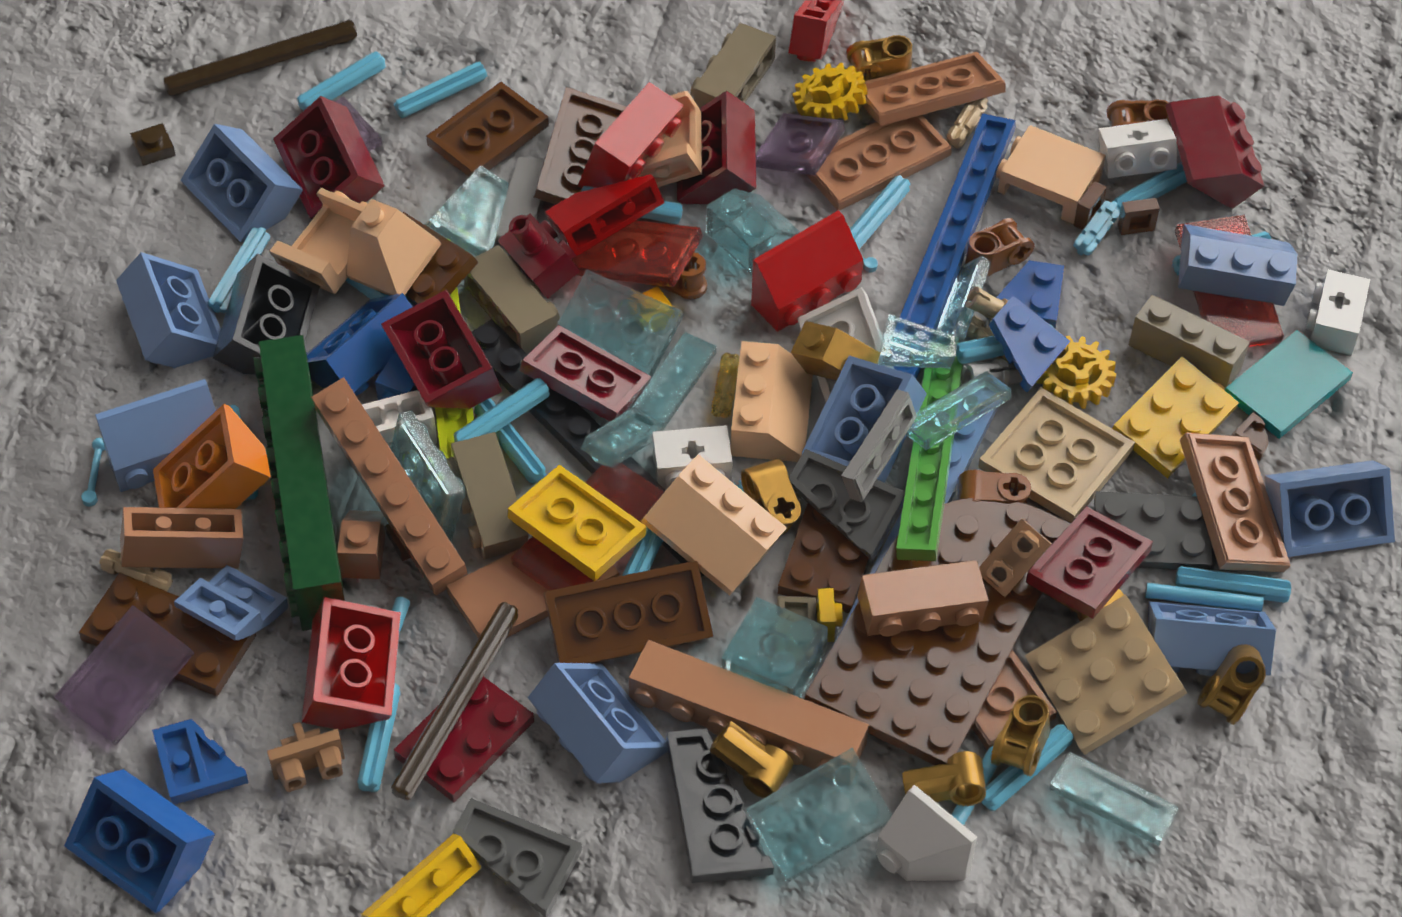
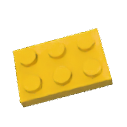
(1175, 405)
(576, 522)

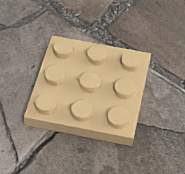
(1059, 452)
(1105, 674)

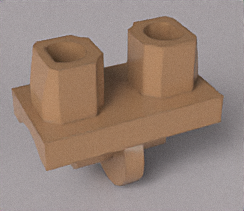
(1013, 557)
(306, 752)

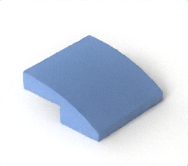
(232, 603)

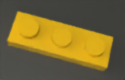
(428, 882)

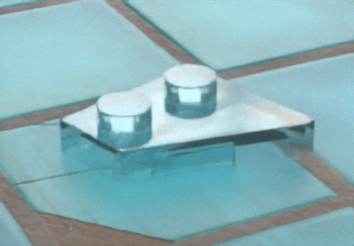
(915, 345)

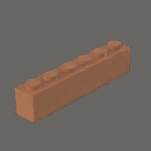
(389, 486)
(716, 696)

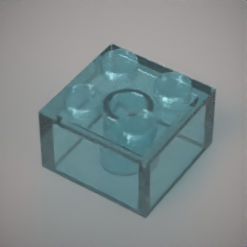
(776, 648)

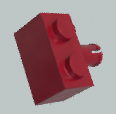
(538, 253)

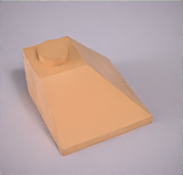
(388, 249)

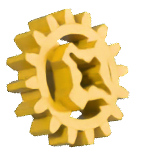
(830, 92)
(1076, 371)

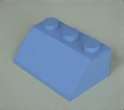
(240, 182)
(1237, 265)
(169, 311)
(855, 407)
(150, 429)
(1332, 507)
(1204, 635)
(597, 721)

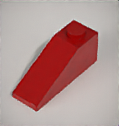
(814, 28)
(602, 211)

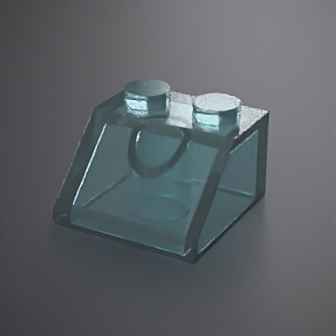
(746, 226)

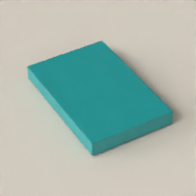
(1289, 383)

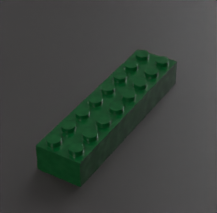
(298, 477)

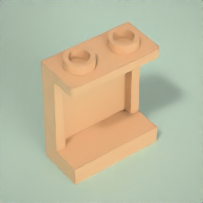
(682, 153)
(1051, 169)
(324, 245)

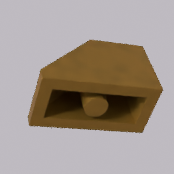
(825, 349)

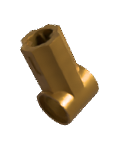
(760, 765)
(957, 781)

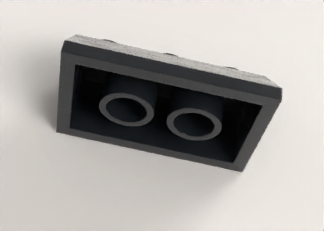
(263, 306)

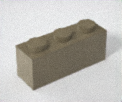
(737, 66)
(511, 299)
(1174, 333)
(487, 495)

